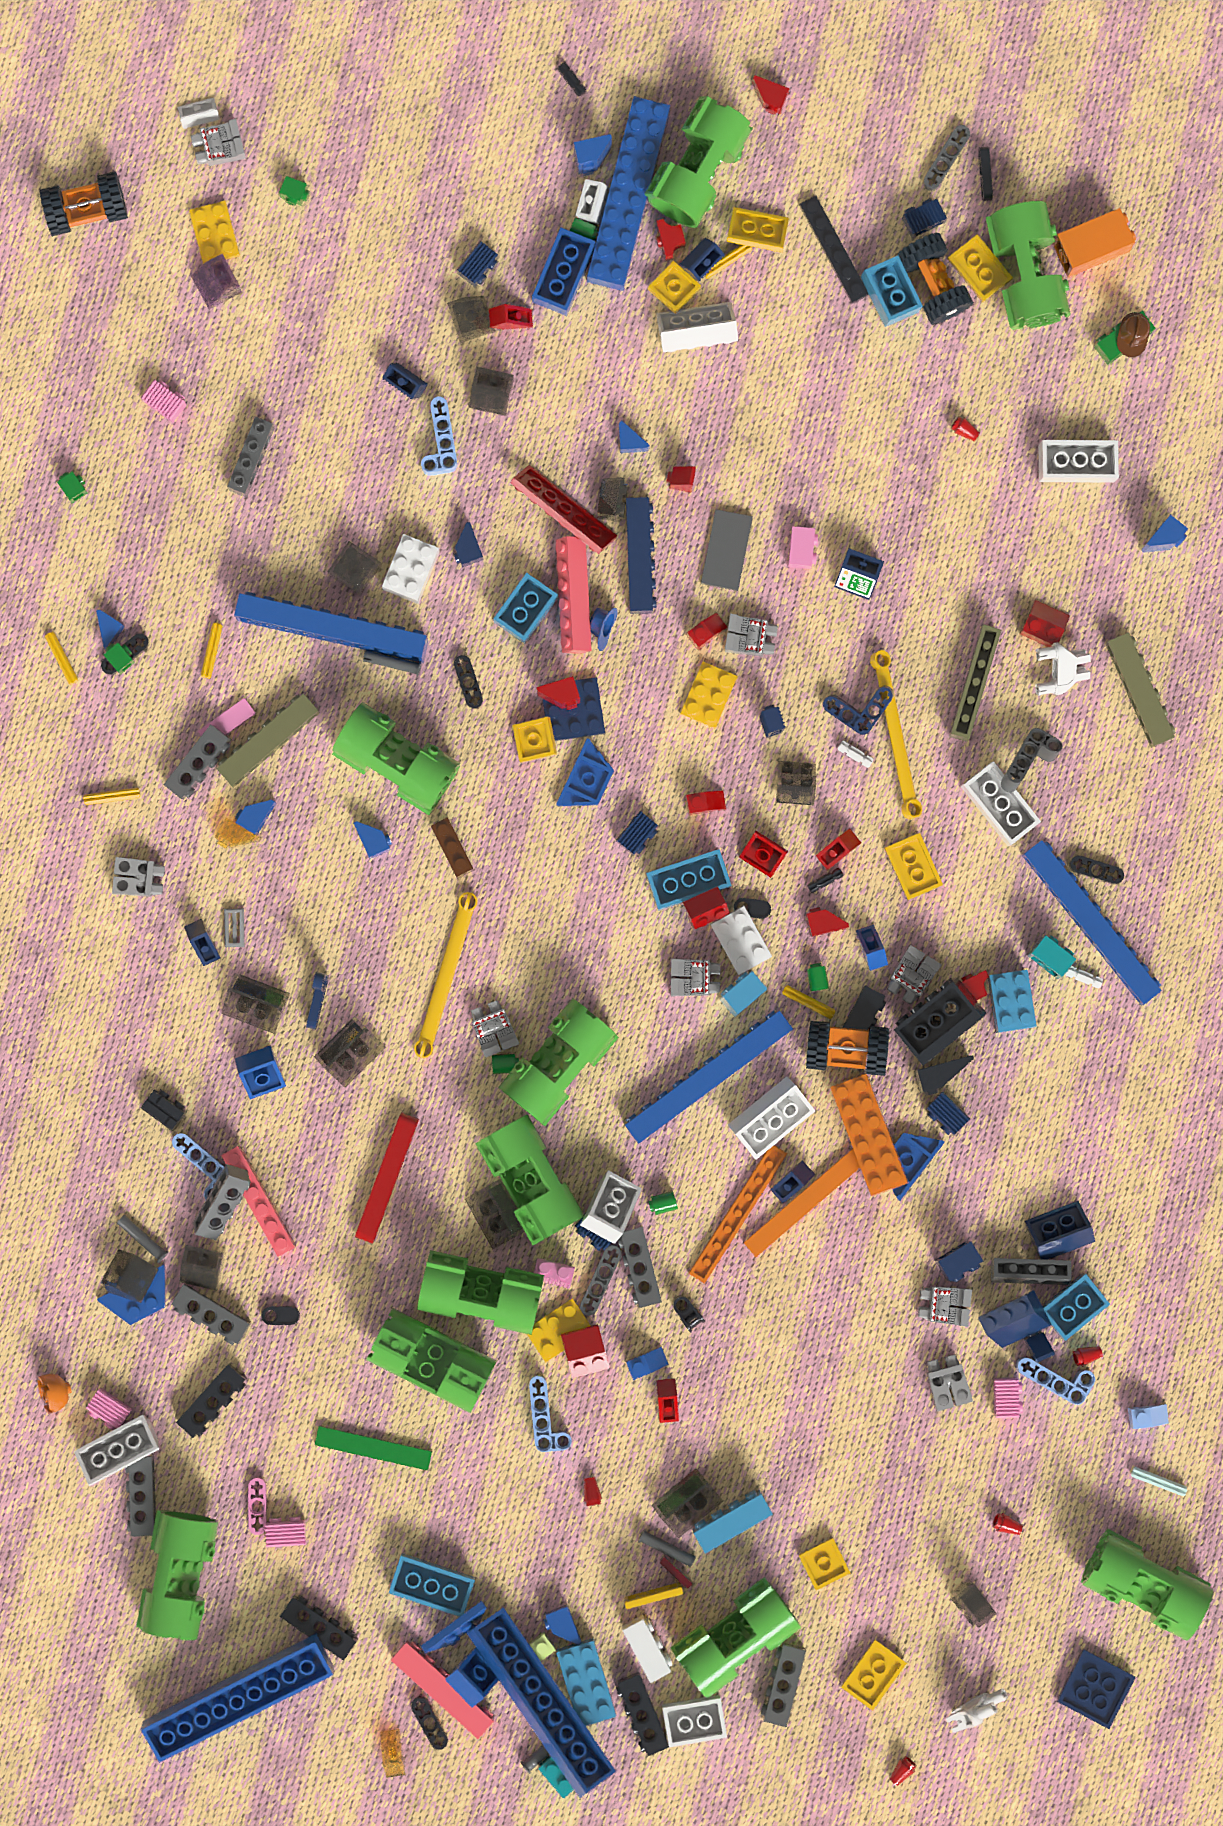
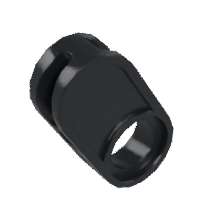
(756, 908)
(284, 1315)

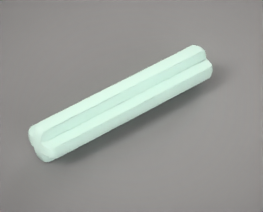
(1159, 1481)

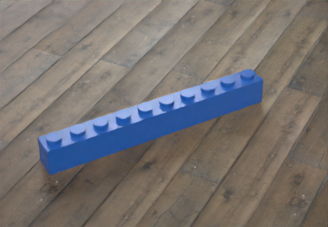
(1092, 923)
(708, 1077)

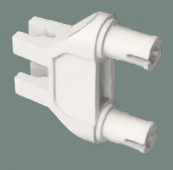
(1063, 668)
(975, 1710)

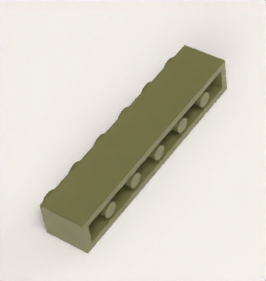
(975, 683)
(1140, 690)
(267, 740)

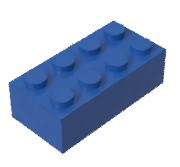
(563, 271)

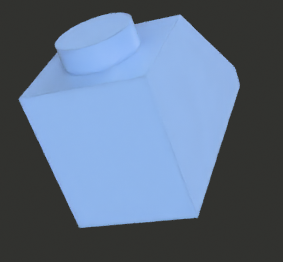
(1148, 1416)

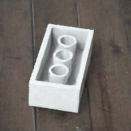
(1078, 461)
(1003, 810)

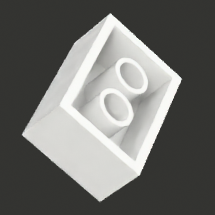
(410, 568)
(741, 940)
(611, 1207)
(647, 1648)
(694, 1721)

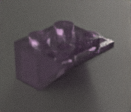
(216, 282)

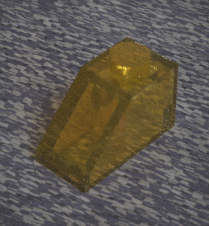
(234, 835)
(392, 1753)

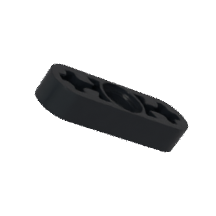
(985, 171)
(139, 649)
(468, 696)
(1112, 869)
(418, 1713)

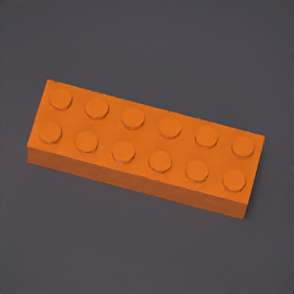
(869, 1135)

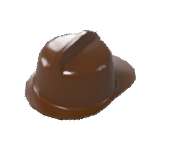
(1133, 334)

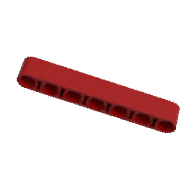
(386, 1178)

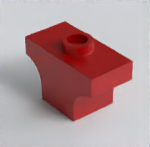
(669, 238)
(975, 984)

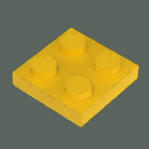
(674, 287)
(534, 739)
(824, 1564)

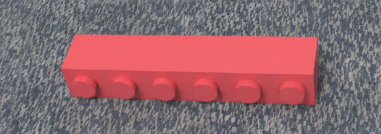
(573, 595)
(261, 1205)
(432, 1681)

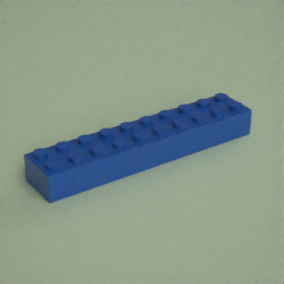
(626, 194)
(331, 627)
(237, 1698)
(541, 1702)

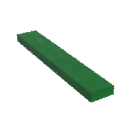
(373, 1448)

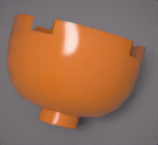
(53, 1391)

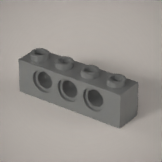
(251, 457)
(175, 781)
(221, 1202)
(1030, 1271)
(651, 1296)
(239, 1325)
(134, 1525)
(781, 1715)

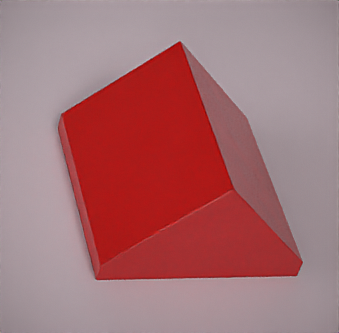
(763, 854)

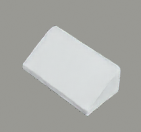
(198, 113)

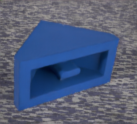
(630, 440)
(109, 628)

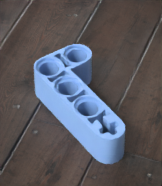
(441, 435)
(201, 1163)
(1052, 1377)
(545, 1413)

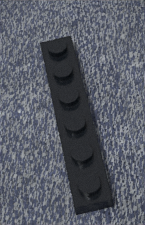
(833, 249)

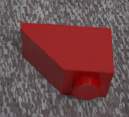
(770, 94)
(510, 317)
(681, 478)
(706, 631)
(705, 802)
(838, 849)
(824, 922)
(667, 1400)

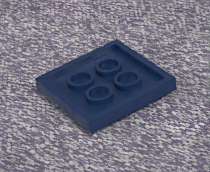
(581, 721)
(1096, 1689)

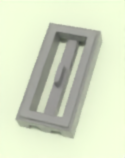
(234, 923)

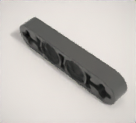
(947, 158)
(598, 1279)

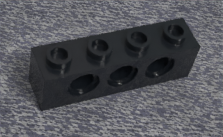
(188, 1421)
(291, 1615)
(635, 1684)

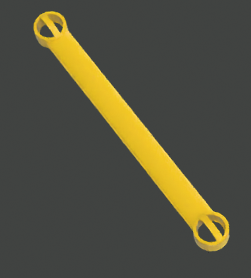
(896, 737)
(445, 975)

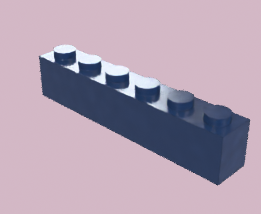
(639, 555)

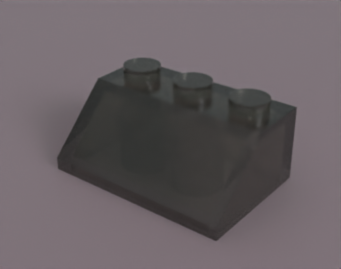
(255, 1003)
(349, 1052)
(495, 1213)
(687, 1503)

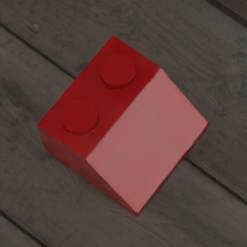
(1044, 624)
(560, 693)
(706, 908)
(585, 1351)

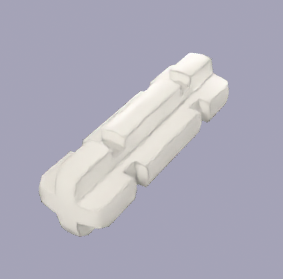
(855, 754)
(1084, 977)

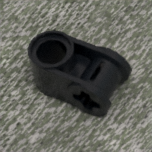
(688, 1313)

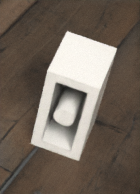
(592, 202)

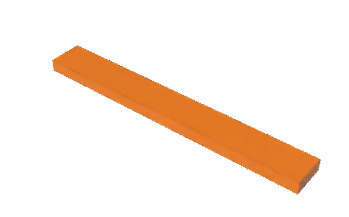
(803, 1203)
(737, 1213)

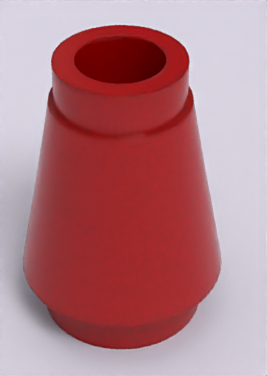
(965, 429)
(1086, 1355)
(592, 1494)
(1006, 1524)
(903, 1770)

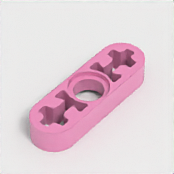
(252, 1491)

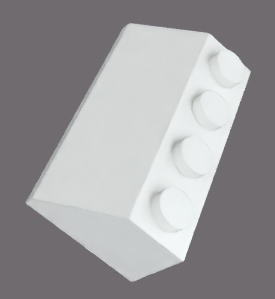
(697, 327)
(771, 1117)
(117, 1449)

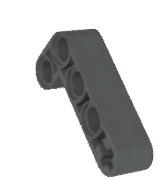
(1035, 744)

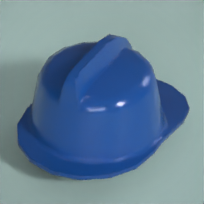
(601, 625)

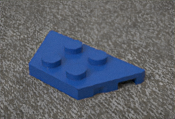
(587, 779)
(915, 1155)
(133, 1311)
(451, 1634)

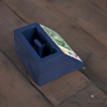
(859, 574)

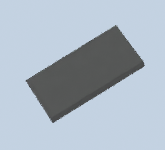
(726, 550)

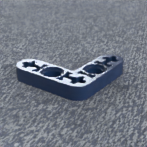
(857, 715)
(319, 985)

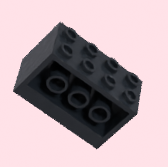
(943, 1032)

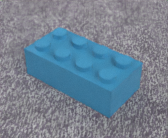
(688, 879)
(741, 995)
(731, 1521)
(432, 1585)
(586, 1682)

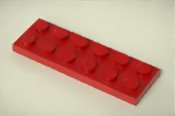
(563, 509)

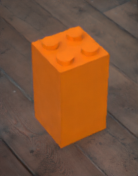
(1094, 242)

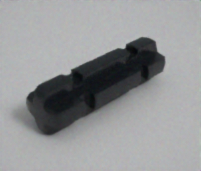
(571, 79)
(825, 880)

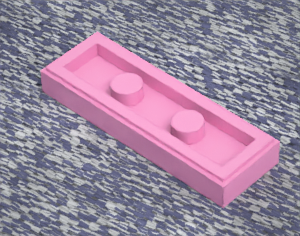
(231, 718)

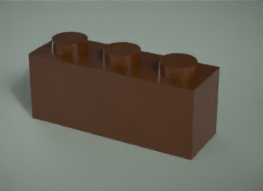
(452, 848)

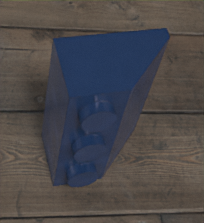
(1060, 1231)
(1015, 1320)

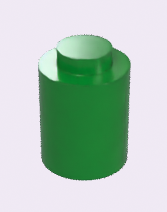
(584, 229)
(817, 977)
(503, 1063)
(663, 1203)

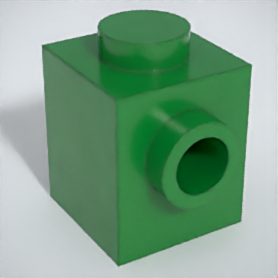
(294, 191)
(72, 486)
(119, 657)

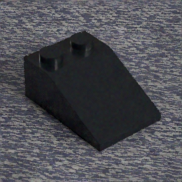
(937, 1076)

